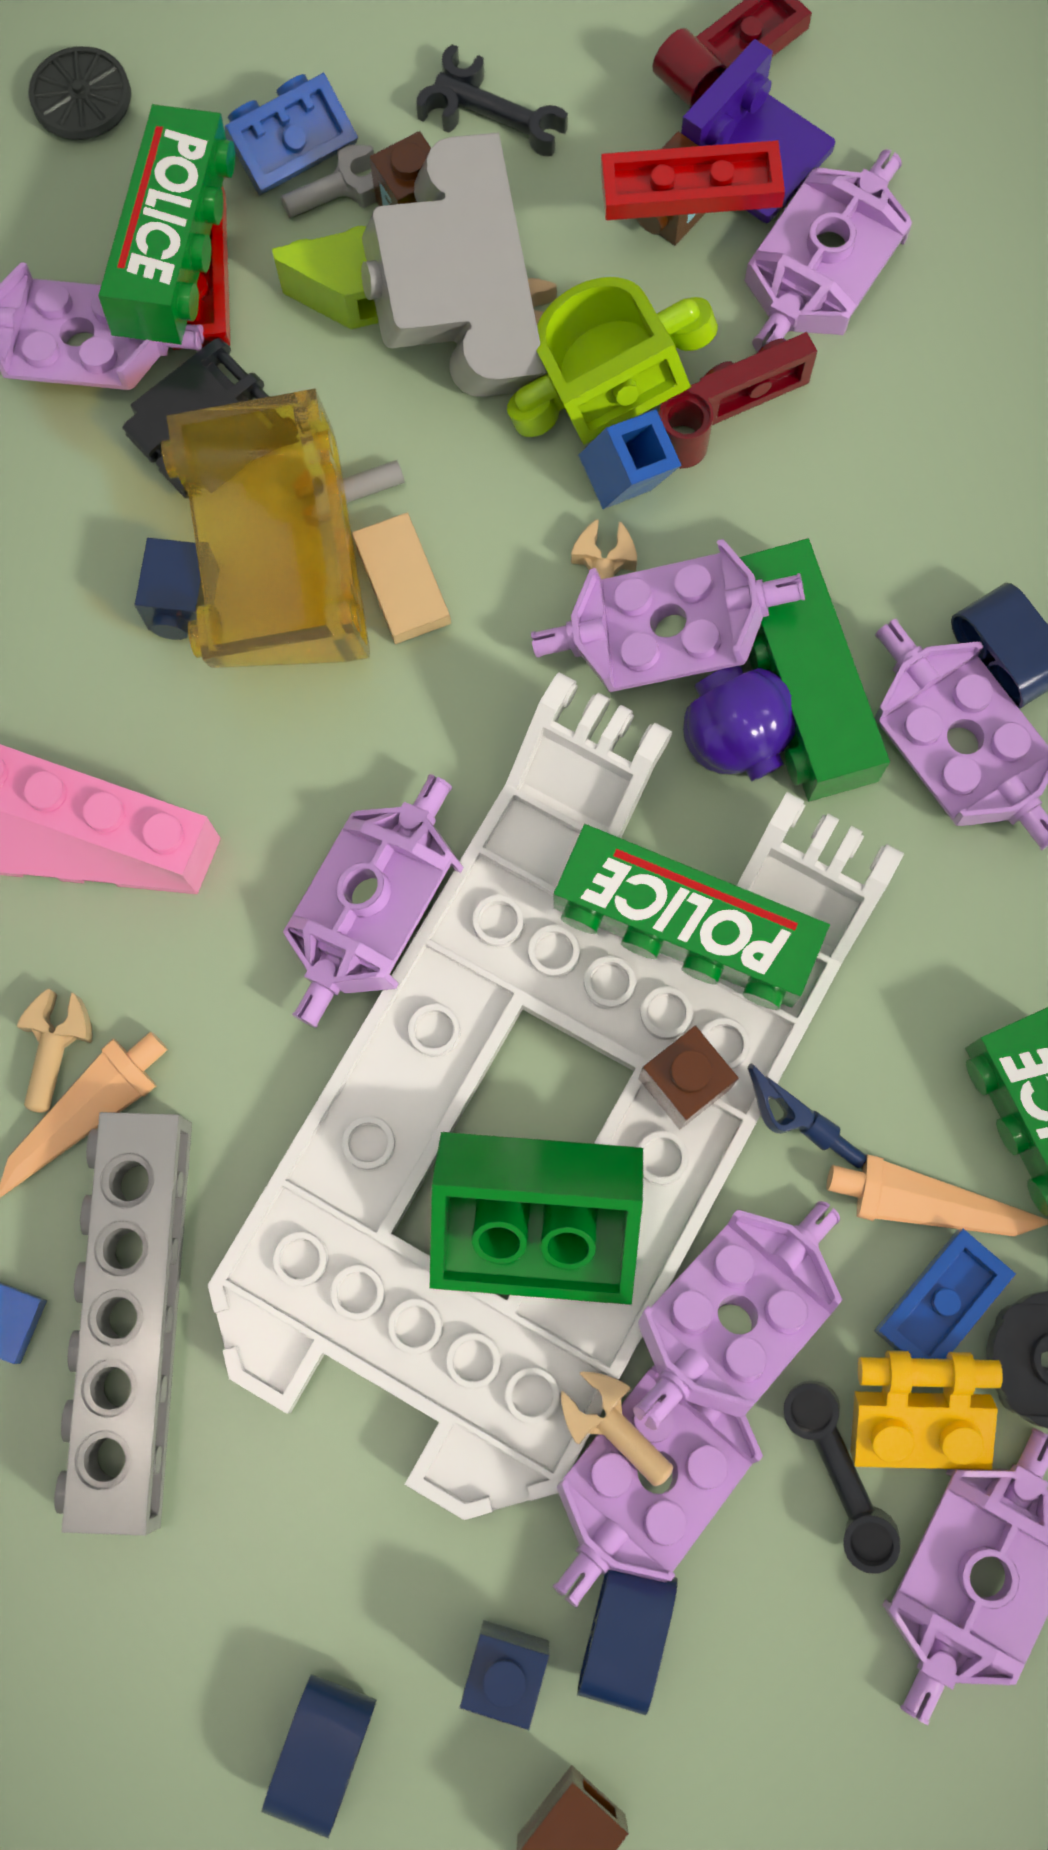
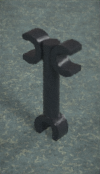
(461, 88)

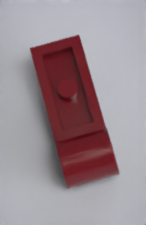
(695, 63)
(735, 389)

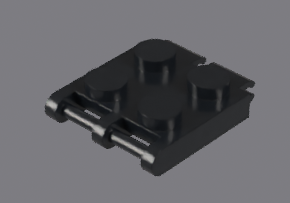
(188, 388)

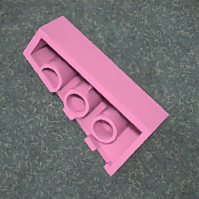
(96, 831)

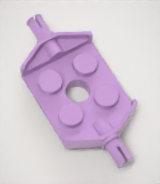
(820, 286)
(45, 314)
(619, 616)
(954, 689)
(358, 944)
(769, 1273)
(646, 1532)
(936, 1608)

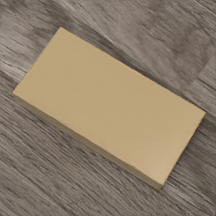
(401, 578)

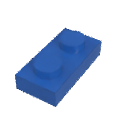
(946, 1299)

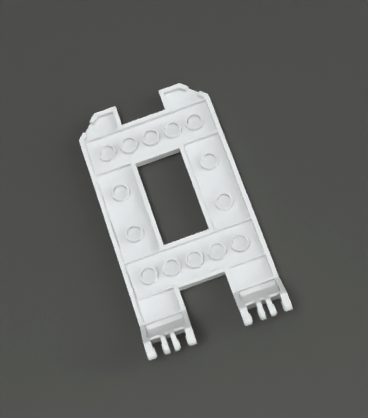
(319, 1247)

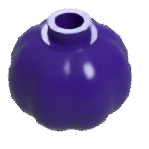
(740, 722)

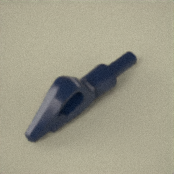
(798, 1116)

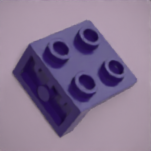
(742, 111)

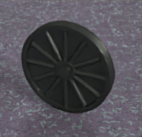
(79, 92)

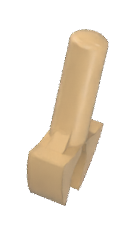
(621, 557)
(51, 1044)
(616, 1428)

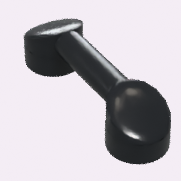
(870, 1533)

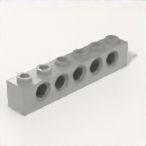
(84, 1493)

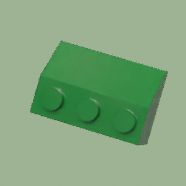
(535, 1217)

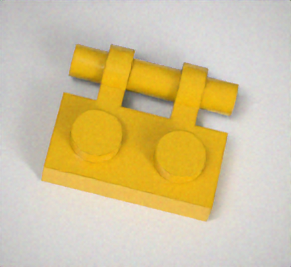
(925, 1428)

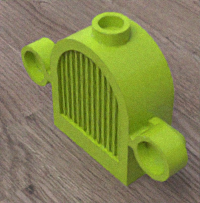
(608, 357)

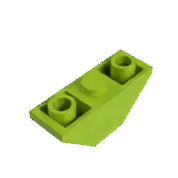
(328, 276)

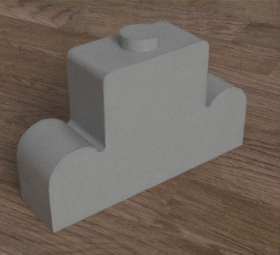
(457, 268)

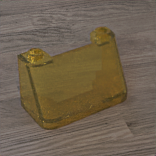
(269, 533)

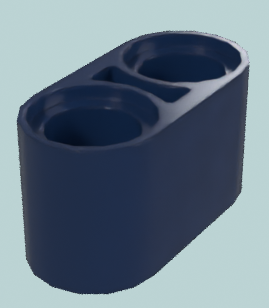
(1012, 641)
(627, 1641)
(319, 1756)

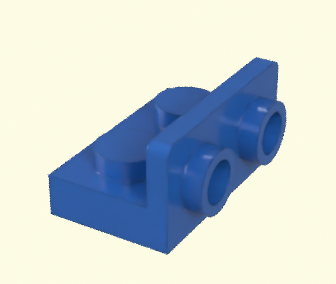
(289, 131)

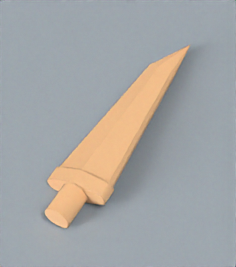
(107, 1085)
(910, 1197)

